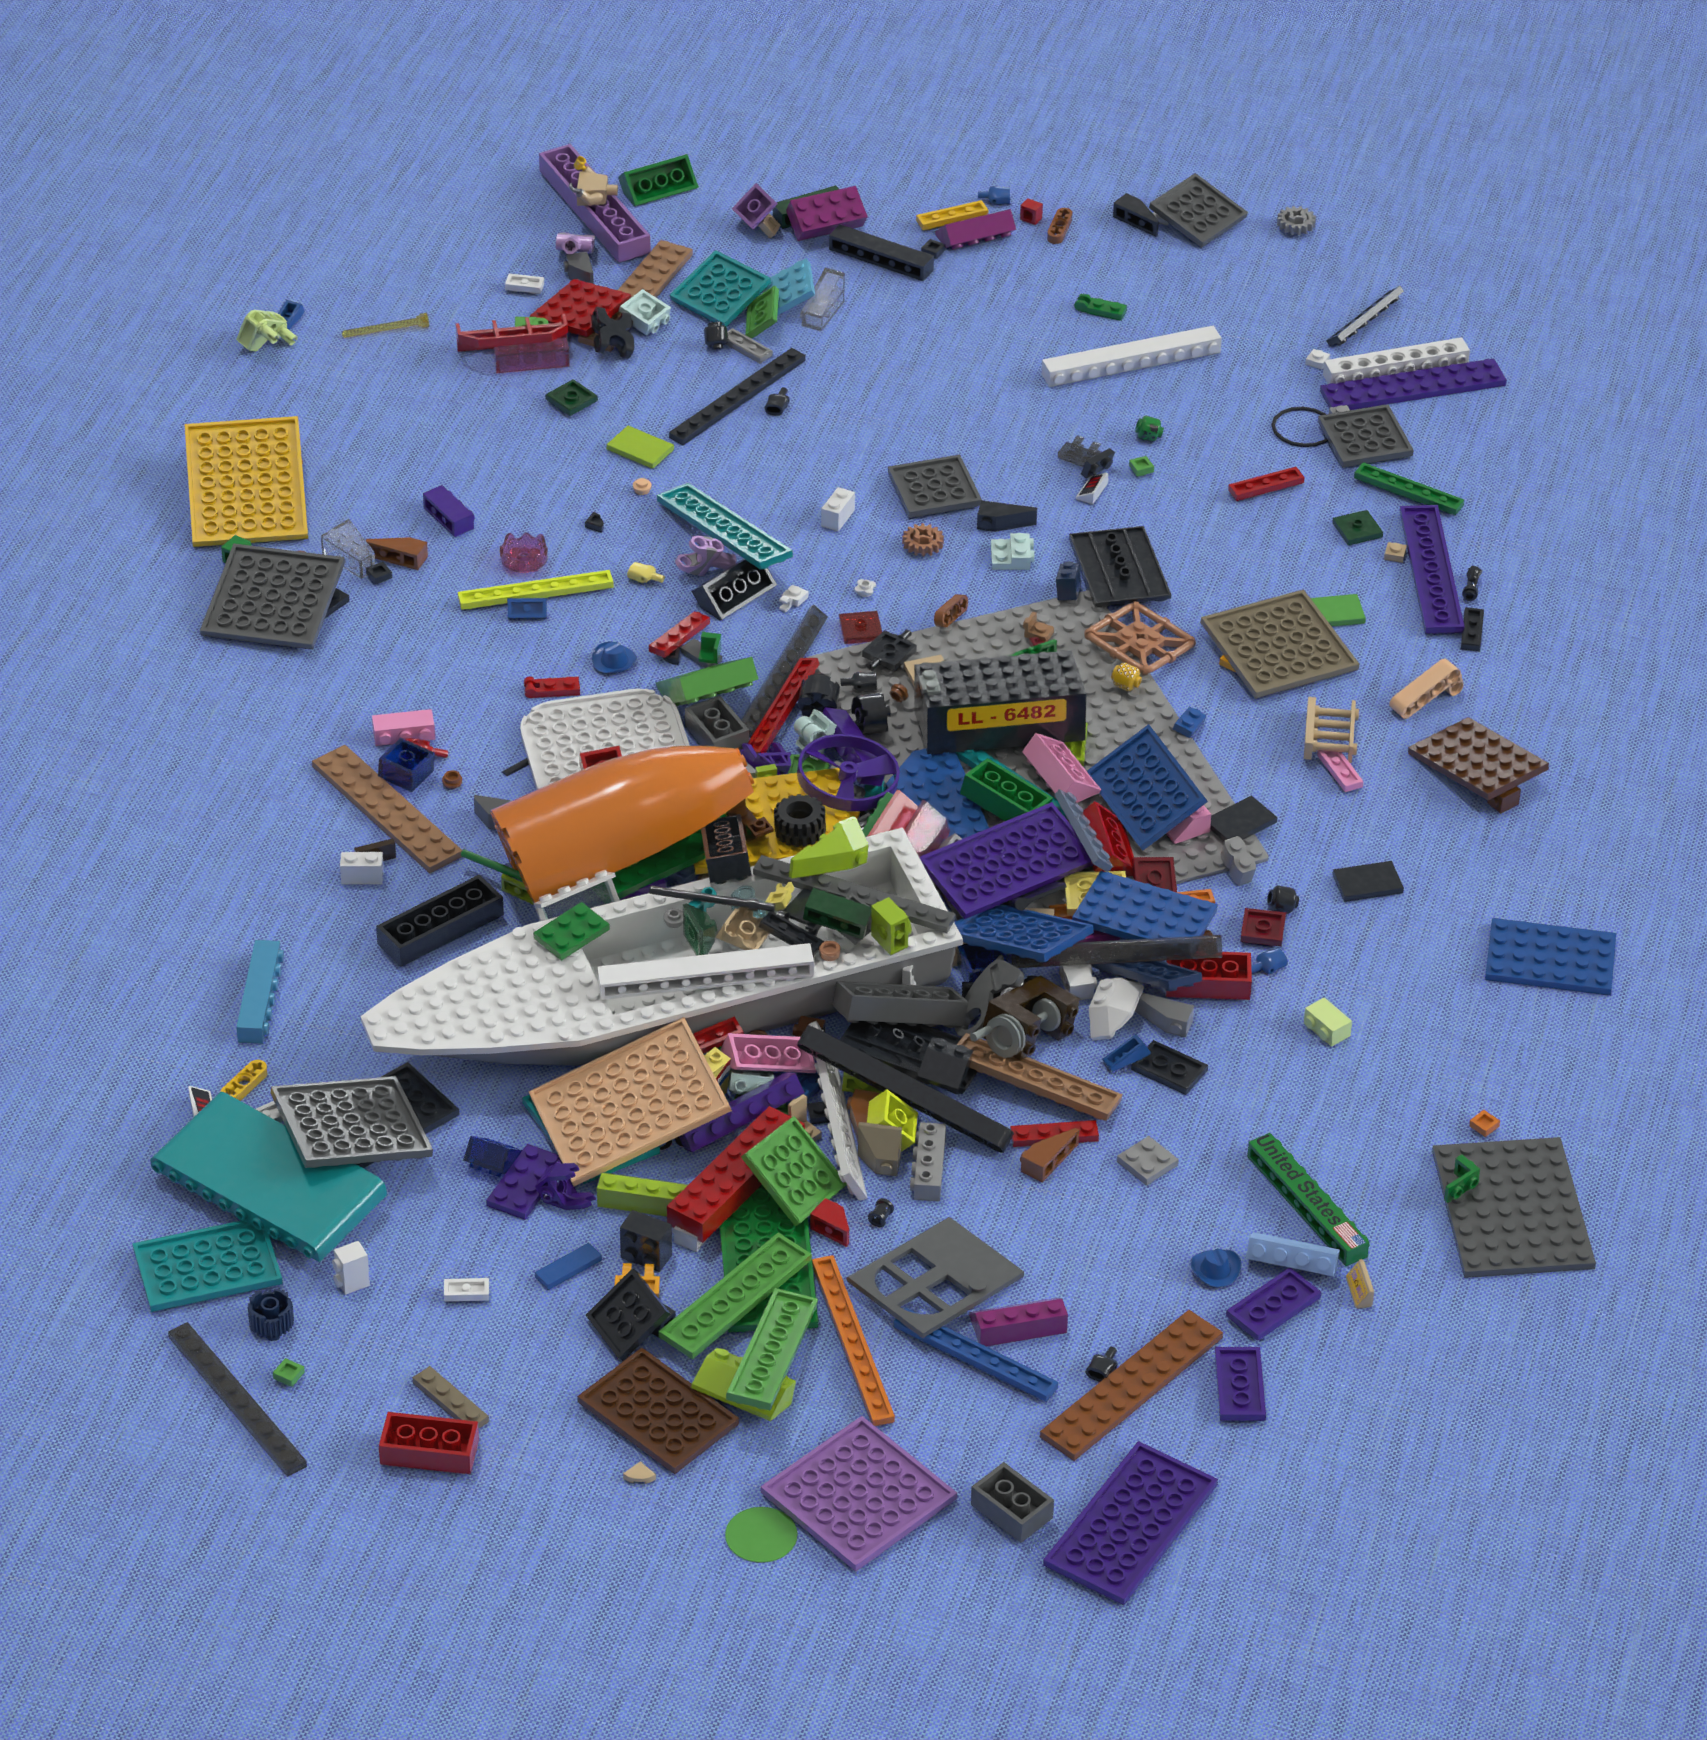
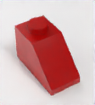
(830, 1221)

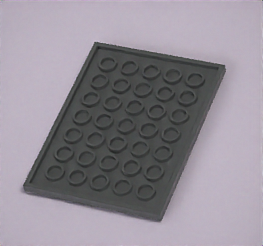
(1520, 1212)

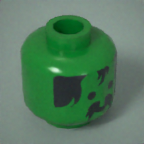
(1149, 428)

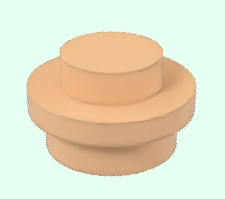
(642, 486)

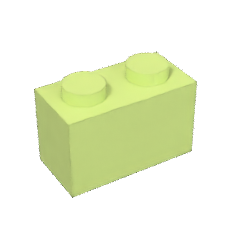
(1327, 1022)

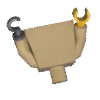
(591, 187)

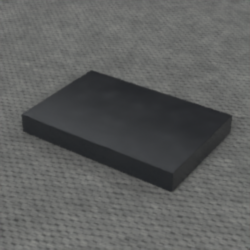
(1242, 819)
(1368, 881)
(1170, 1067)

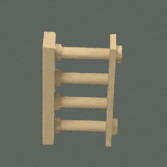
(1314, 722)

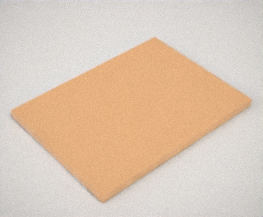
(630, 1101)

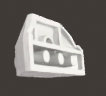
(1112, 1006)

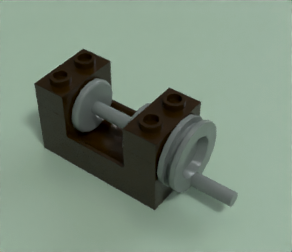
(1020, 1014)

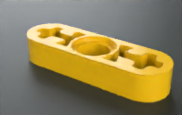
(247, 1074)

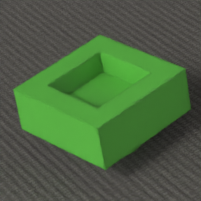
(1141, 466)
(288, 1372)

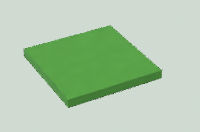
(794, 1170)

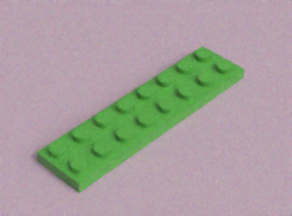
(735, 1295)
(772, 1349)

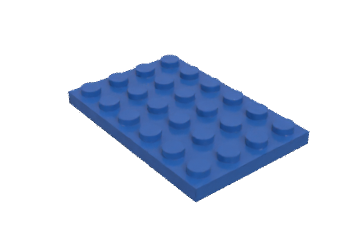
(1146, 787)
(1142, 910)
(1022, 932)
(1551, 956)

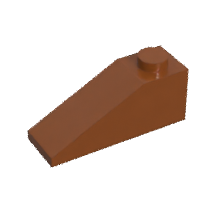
(400, 551)
(858, 1107)
(1048, 1154)

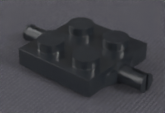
(889, 650)

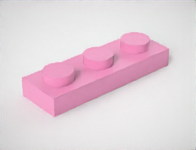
(1341, 770)

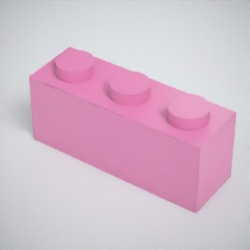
(411, 724)

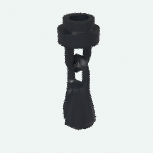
(1470, 592)

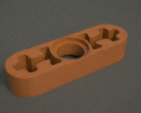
(1059, 230)
(951, 610)

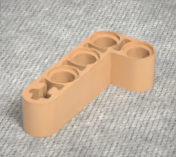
(1426, 687)

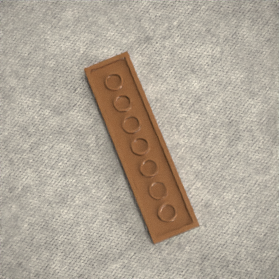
(1044, 1080)

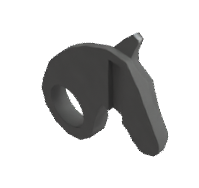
(992, 980)

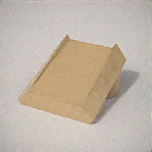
(743, 930)

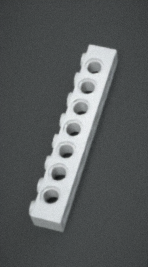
(1396, 360)

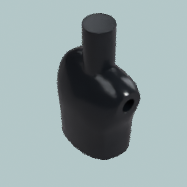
(777, 403)
(861, 681)
(1102, 1365)

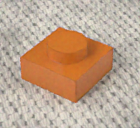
(1484, 1123)

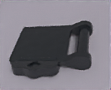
(1023, 901)

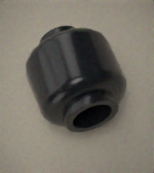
(716, 335)
(1282, 899)

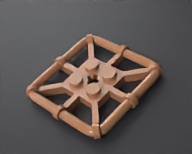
(1140, 638)

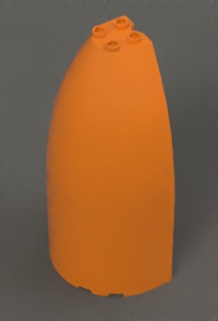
(617, 813)

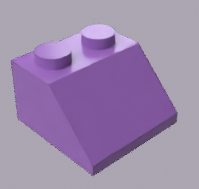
(754, 206)

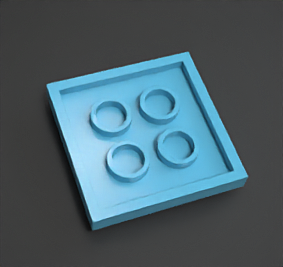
(794, 285)

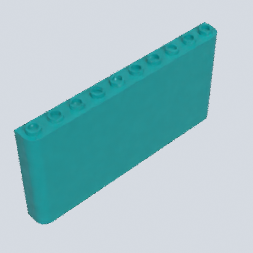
(257, 1174)

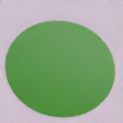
(761, 1534)

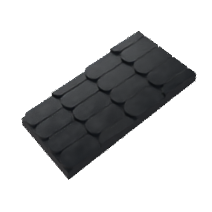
(1119, 566)
(899, 1045)

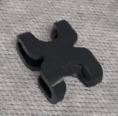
(612, 332)

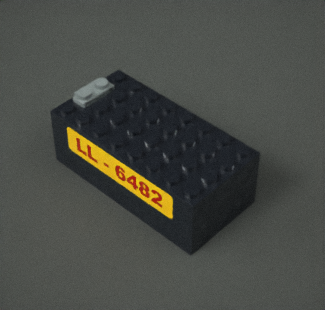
(999, 701)

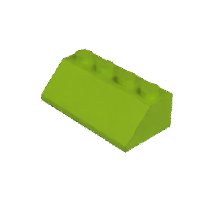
(636, 1193)
(717, 1374)

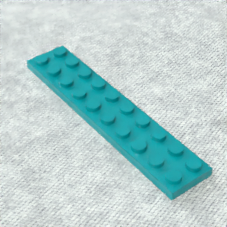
(725, 526)

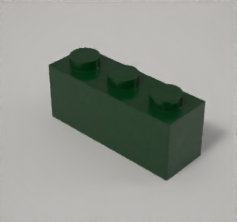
(837, 913)

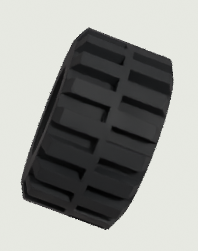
(799, 820)

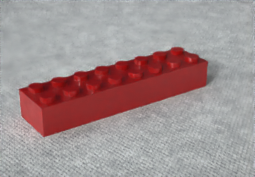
(724, 1182)

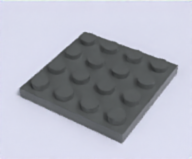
(1198, 210)
(1365, 435)
(934, 486)

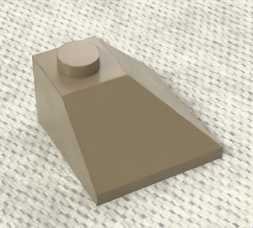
(880, 1147)

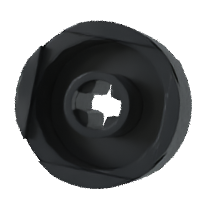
(817, 694)
(871, 713)

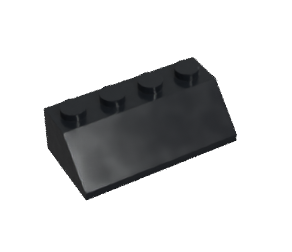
(733, 589)

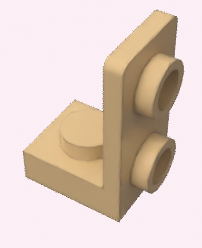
(798, 1108)

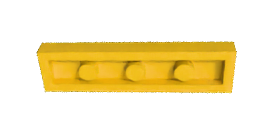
(952, 214)

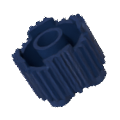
(270, 1313)

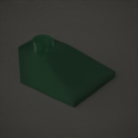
(698, 929)

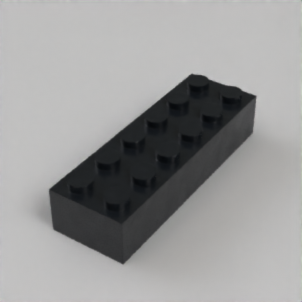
(726, 850)
(439, 920)

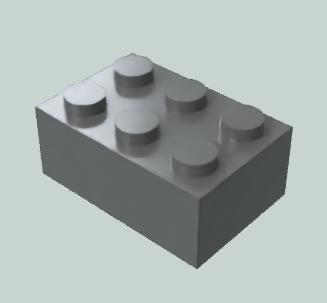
(716, 724)
(1012, 1502)

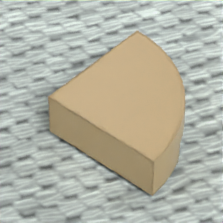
(639, 1473)

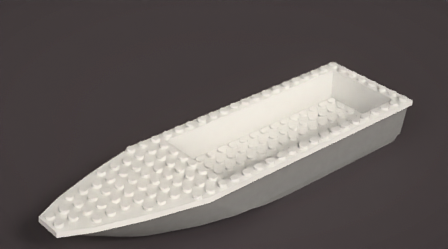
(531, 1008)

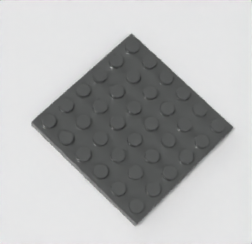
(272, 596)
(351, 1122)

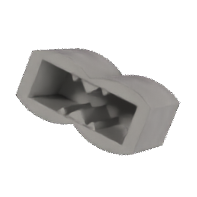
(1236, 858)

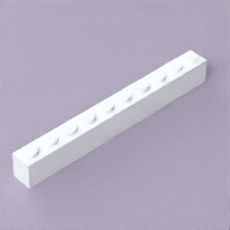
(1131, 356)
(705, 971)

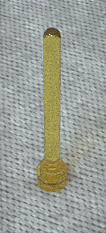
(421, 320)

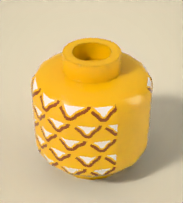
(1126, 677)

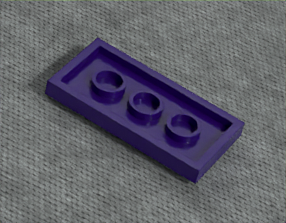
(517, 1189)
(1273, 1304)
(1240, 1384)

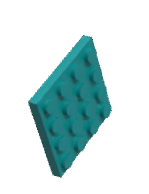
(720, 288)

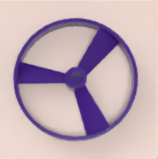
(844, 800)

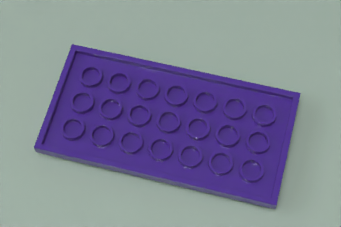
(1007, 860)
(1130, 1522)

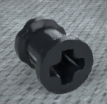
(880, 1212)

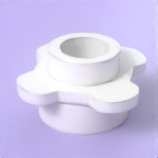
(865, 587)

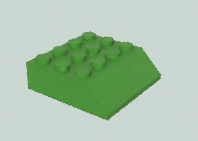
(709, 681)

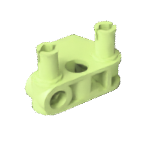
(263, 326)

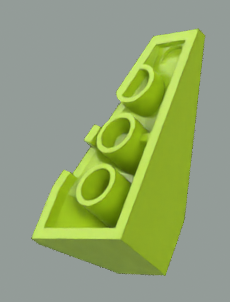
(836, 851)

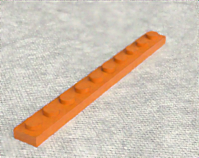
(853, 1341)

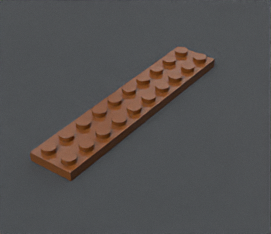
(1131, 1385)

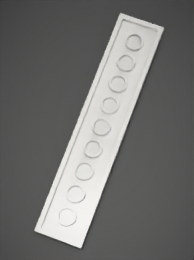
(840, 1126)

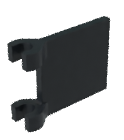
(795, 911)

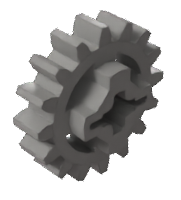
(1296, 220)

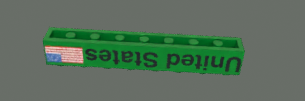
(1308, 1198)

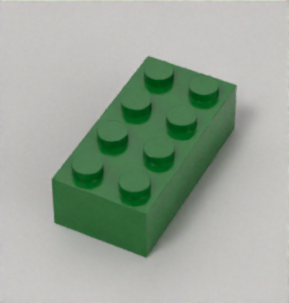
(1001, 791)

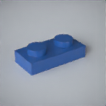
(527, 608)
(1189, 722)

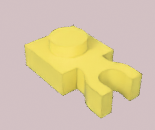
(781, 896)

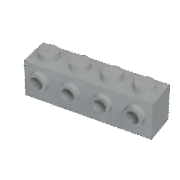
(929, 1163)

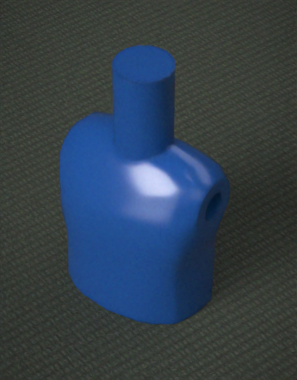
(996, 195)
(1270, 961)

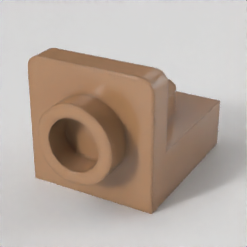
(1037, 629)

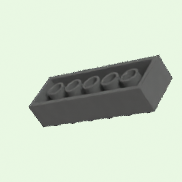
(899, 1004)

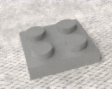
(1147, 1160)

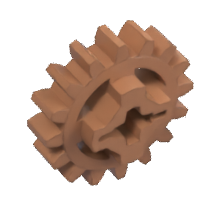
(924, 539)

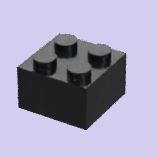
(646, 1240)

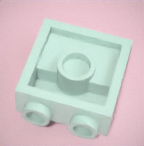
(646, 312)
(1012, 553)
(747, 1080)

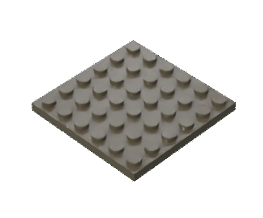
(1279, 643)

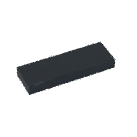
(1473, 629)
(789, 931)

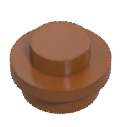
(899, 692)
(452, 779)

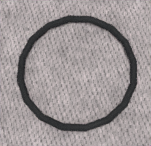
(1289, 441)

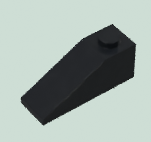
(1135, 213)
(1003, 516)

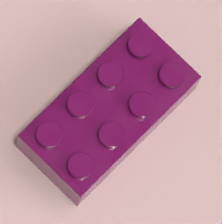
(823, 212)

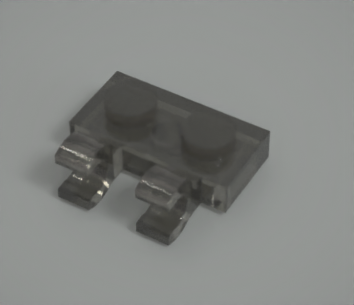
(1076, 453)

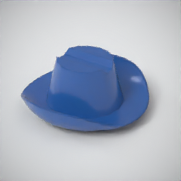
(612, 657)
(1216, 1267)

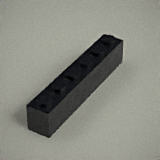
(881, 252)

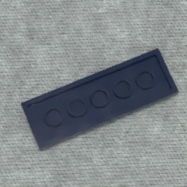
(1154, 973)

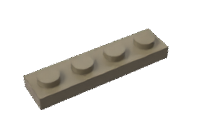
(448, 1397)

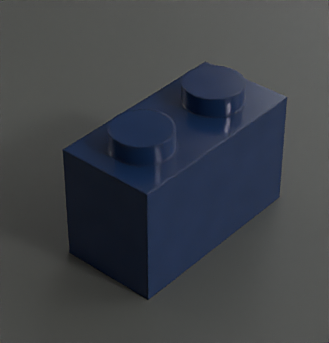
(1068, 581)

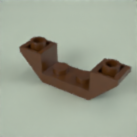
(752, 827)

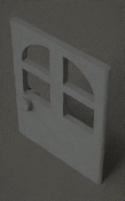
(953, 1256)

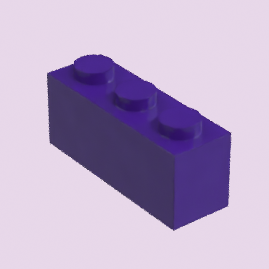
(448, 511)

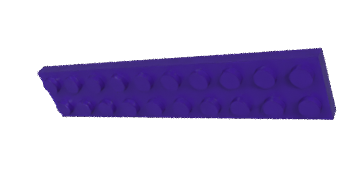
(1414, 385)
(1431, 569)

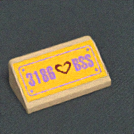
(1360, 1285)

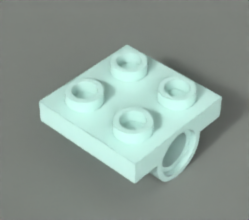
(813, 728)

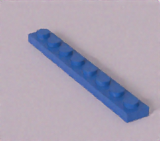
(987, 1360)

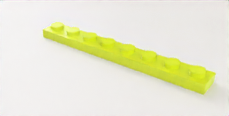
(536, 589)

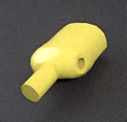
(643, 573)

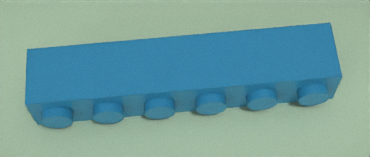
(259, 991)

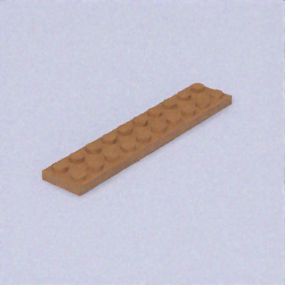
(651, 275)
(387, 808)

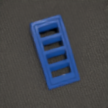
(296, 309)
(1127, 1053)

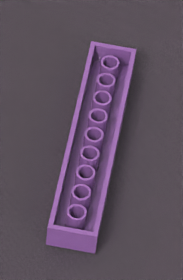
(610, 221)

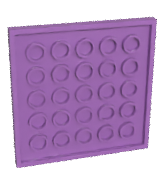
(858, 1493)

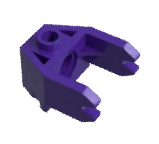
(776, 756)
(562, 1193)

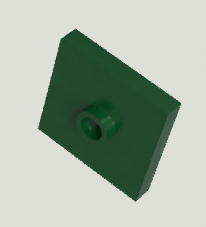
(571, 397)
(1357, 527)

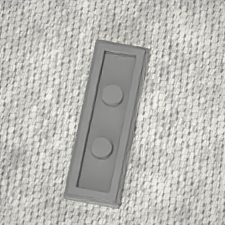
(748, 346)

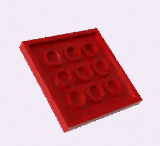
(578, 302)

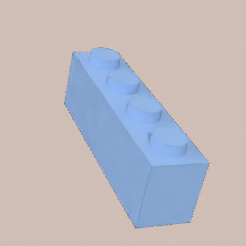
(1292, 1254)

